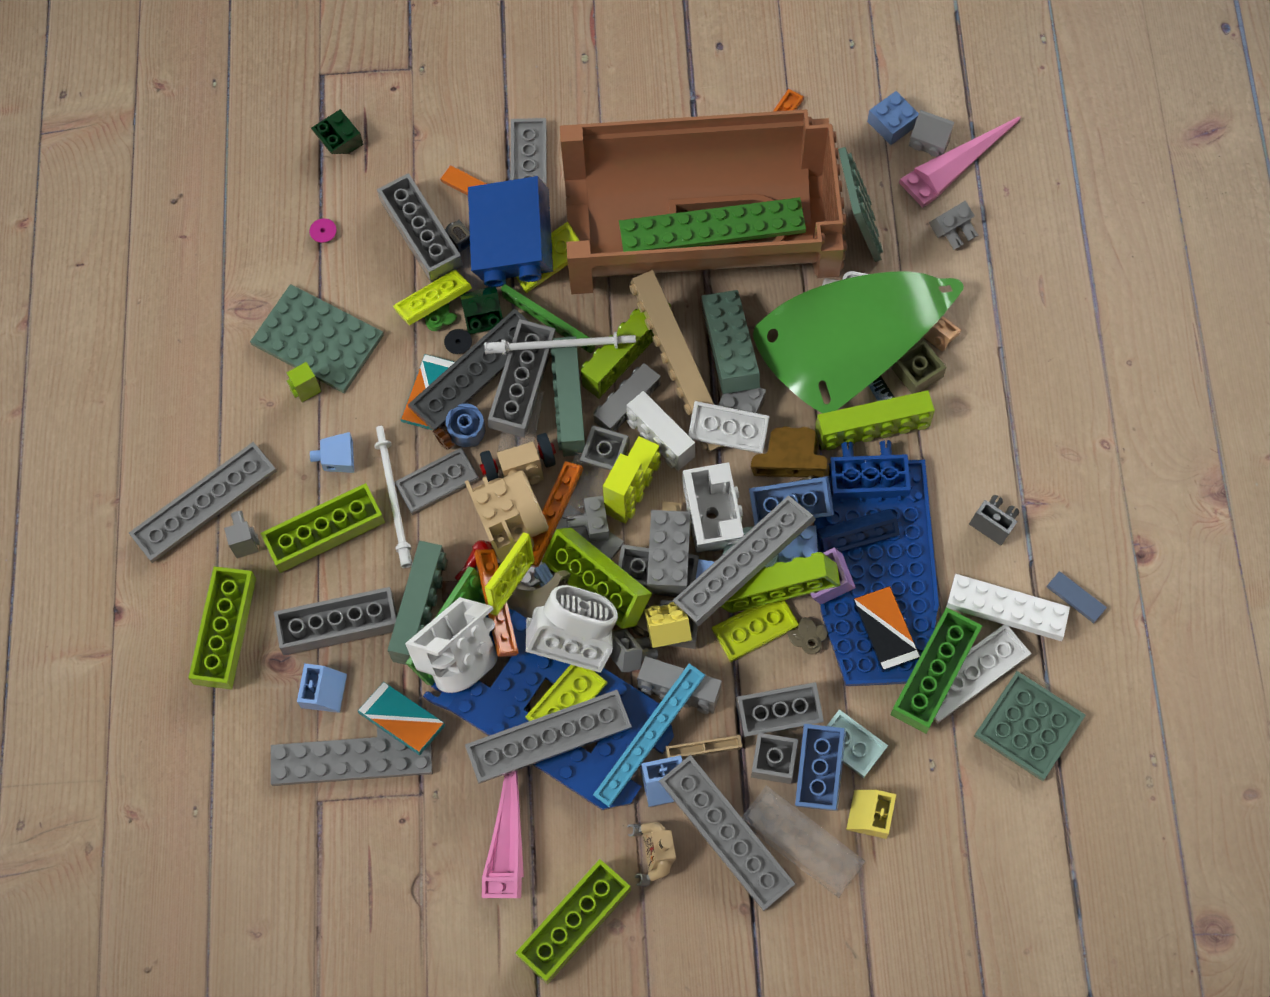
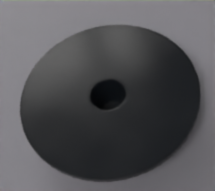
(458, 341)

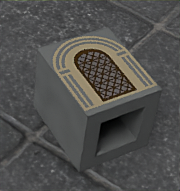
(459, 235)

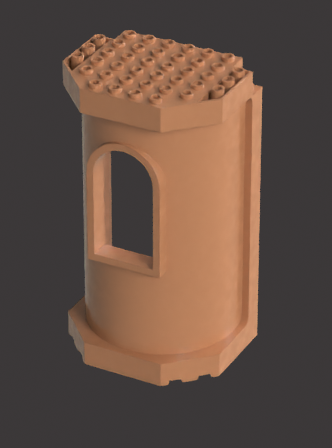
(698, 165)

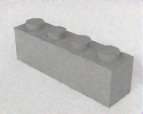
(613, 411)

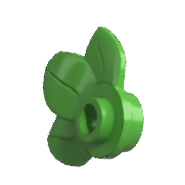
(439, 317)

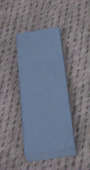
(1076, 597)

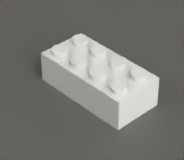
(660, 429)

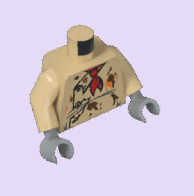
(658, 849)

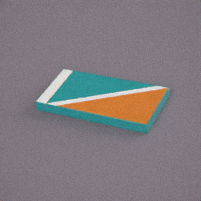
(429, 371)
(401, 718)

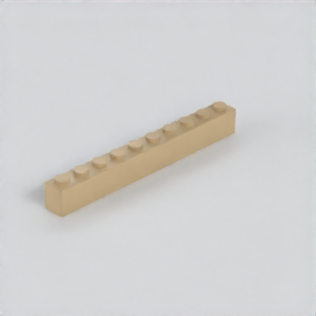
(671, 343)

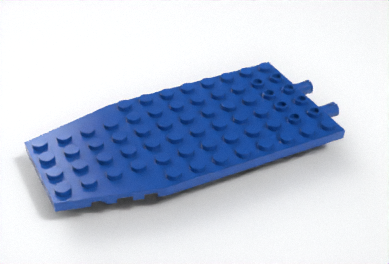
(903, 562)

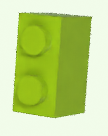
(303, 382)

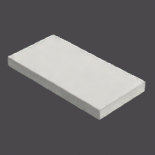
(728, 427)

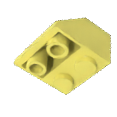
(667, 625)
(871, 812)

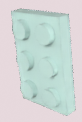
(861, 746)

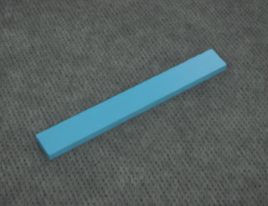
(649, 735)

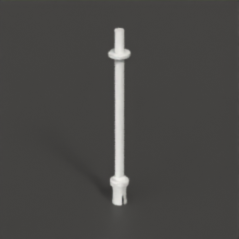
(504, 346)
(403, 547)

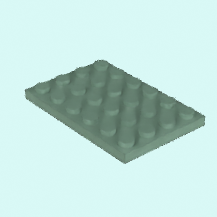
(861, 204)
(317, 333)

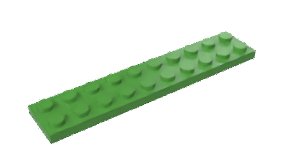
(713, 226)

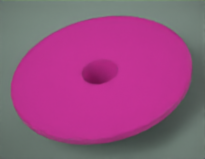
(322, 230)

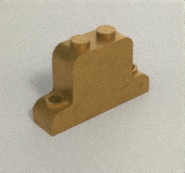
(791, 454)

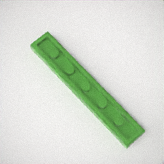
(543, 315)

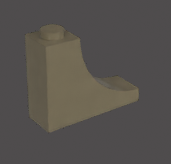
(527, 598)

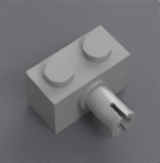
(593, 519)
(241, 536)

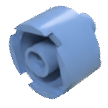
(465, 425)

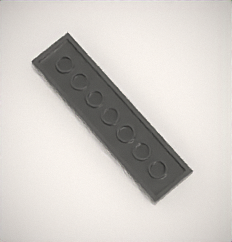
(465, 376)

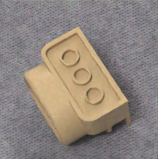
(507, 511)

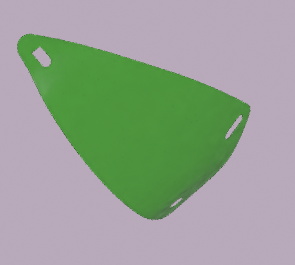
(850, 332)

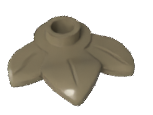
(808, 633)

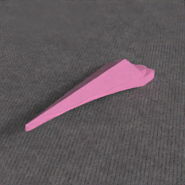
(937, 174)
(505, 861)

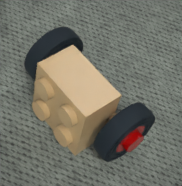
(520, 458)

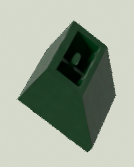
(338, 134)
(481, 309)

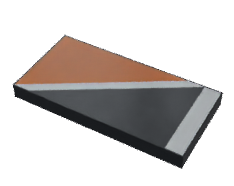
(886, 628)

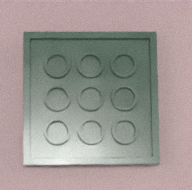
(1029, 725)

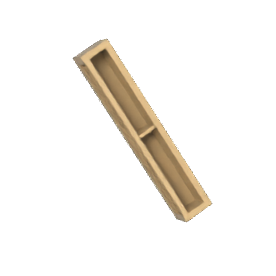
(704, 747)

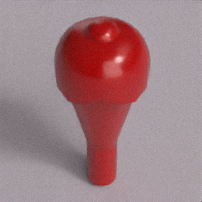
(471, 561)

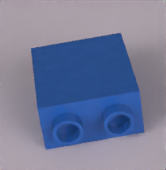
(510, 230)

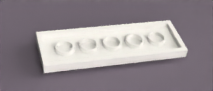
(1008, 607)
(982, 667)

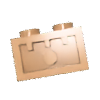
(942, 333)

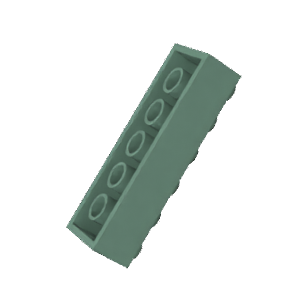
(730, 342)
(568, 399)
(418, 598)

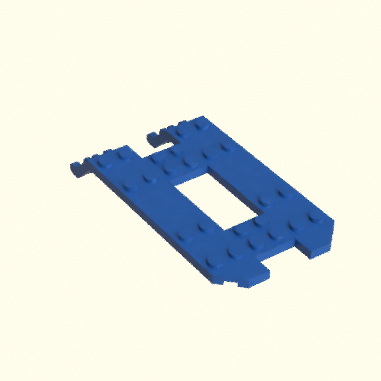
(505, 704)

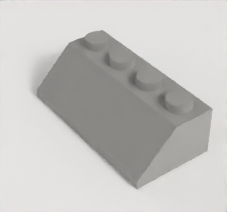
(779, 709)

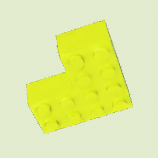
(629, 478)

